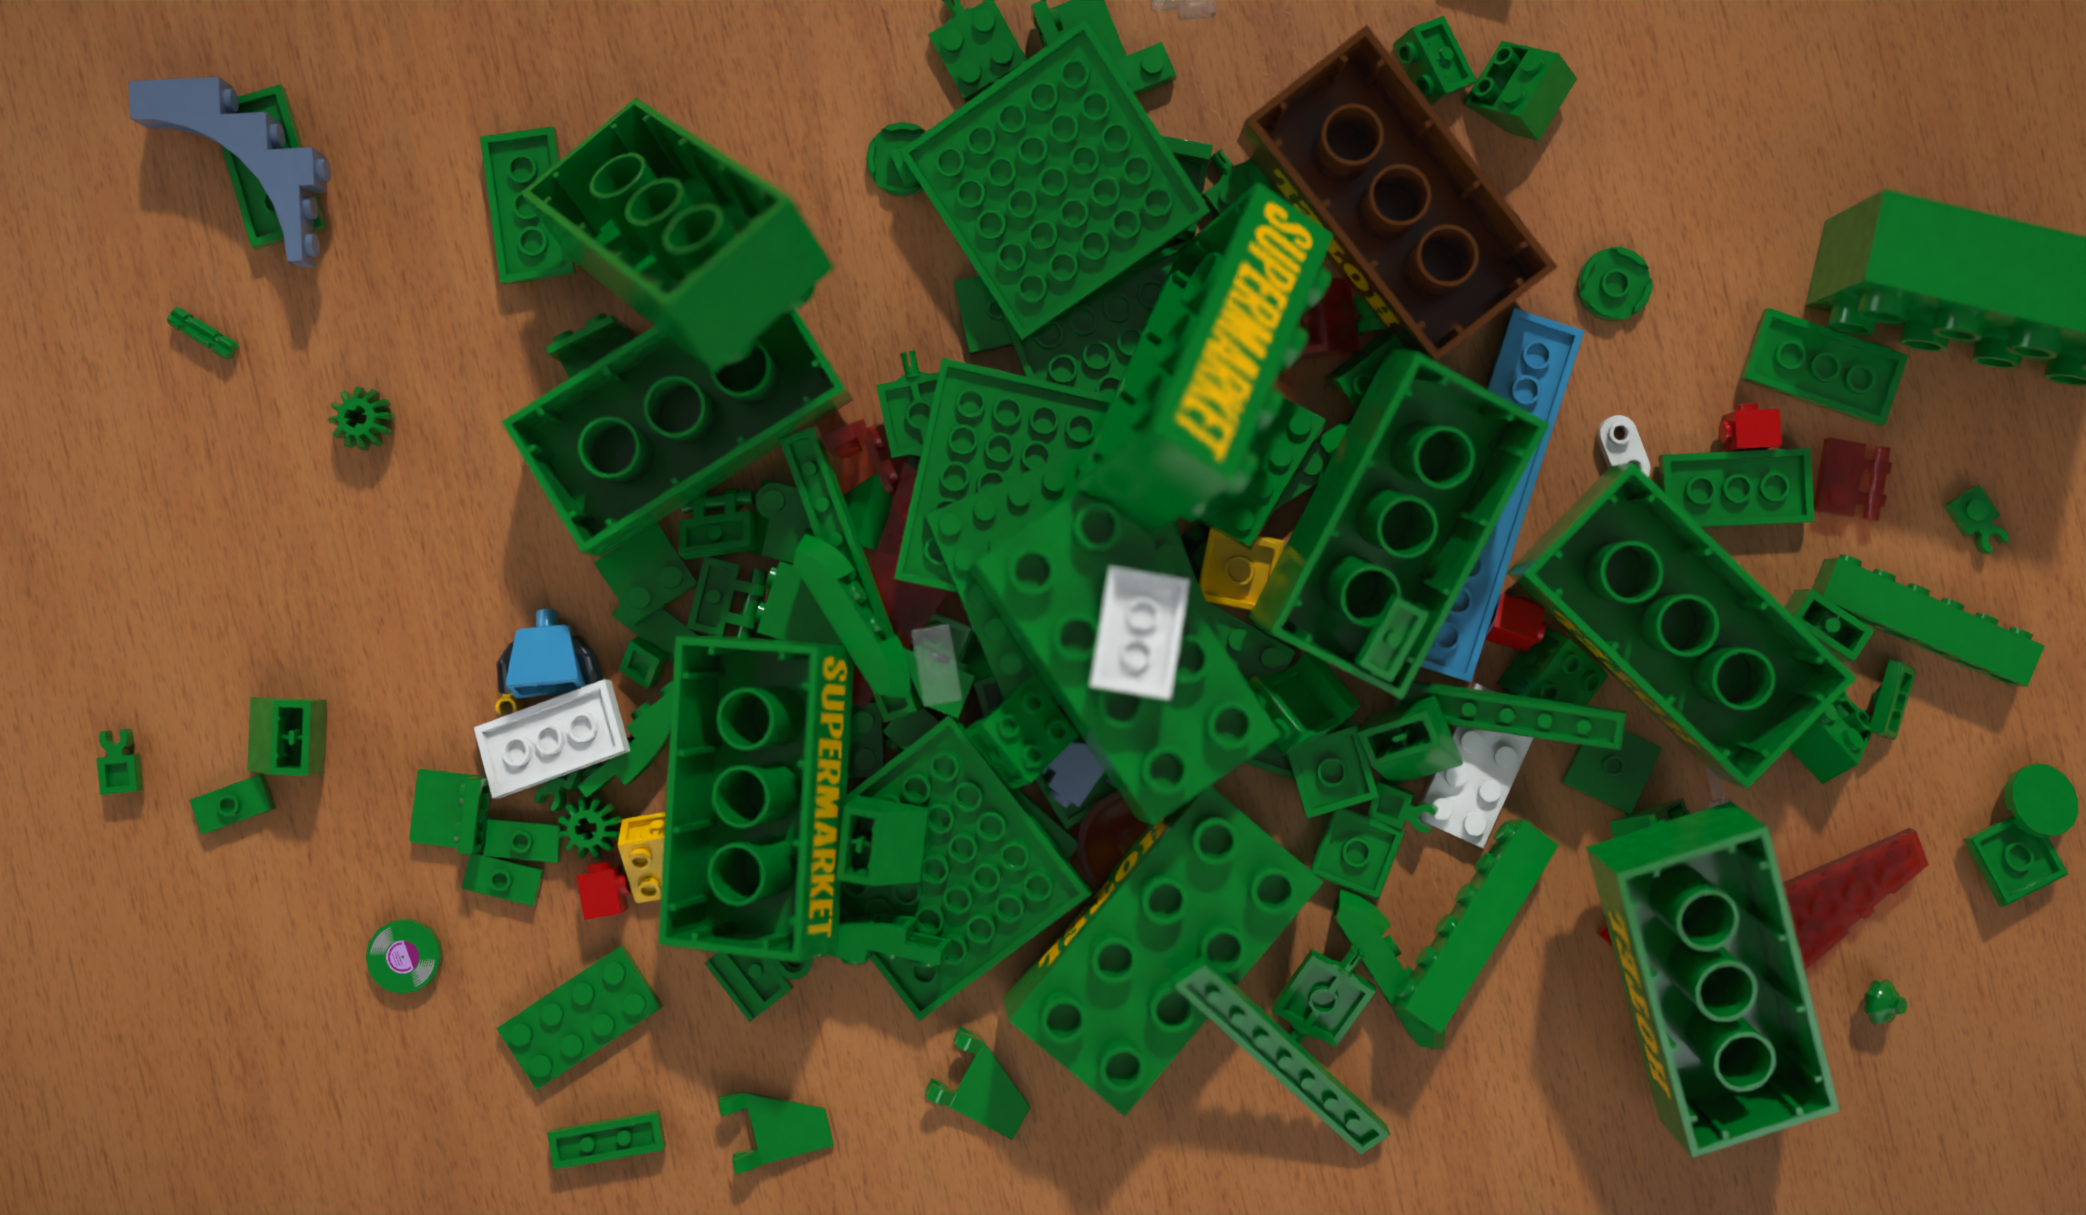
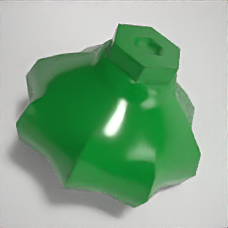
(1883, 1002)

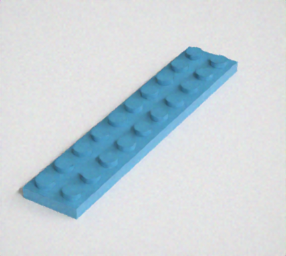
(1532, 374)

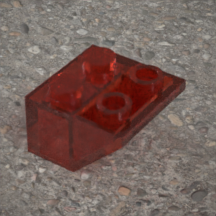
(1330, 323)

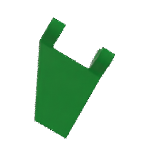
(984, 1090)
(779, 1128)

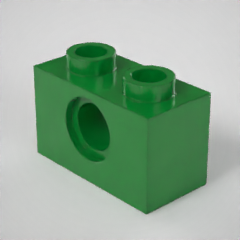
(1829, 624)

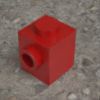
(1750, 429)
(1516, 623)
(603, 890)

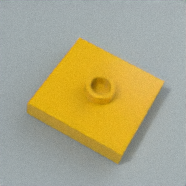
(1236, 574)

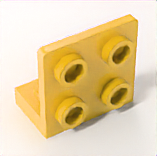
(642, 854)

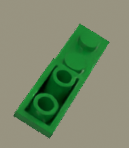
(651, 735)
(888, 935)

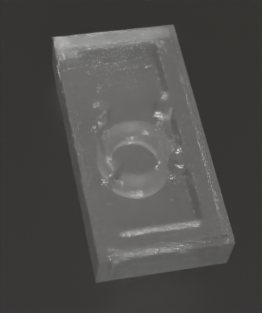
(936, 665)

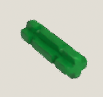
(202, 333)

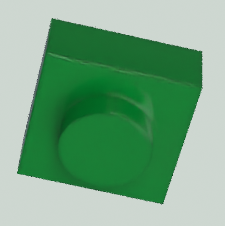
(643, 662)

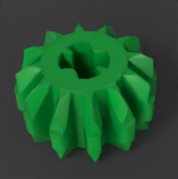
(368, 405)
(594, 814)

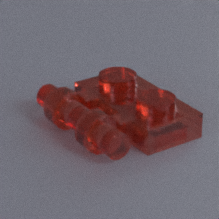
(1840, 479)

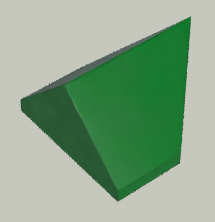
(869, 510)

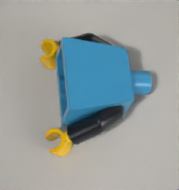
(544, 662)

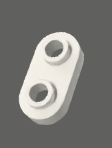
(1625, 450)

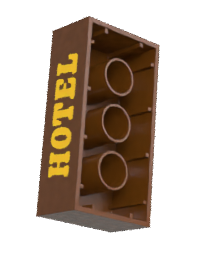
(1404, 199)

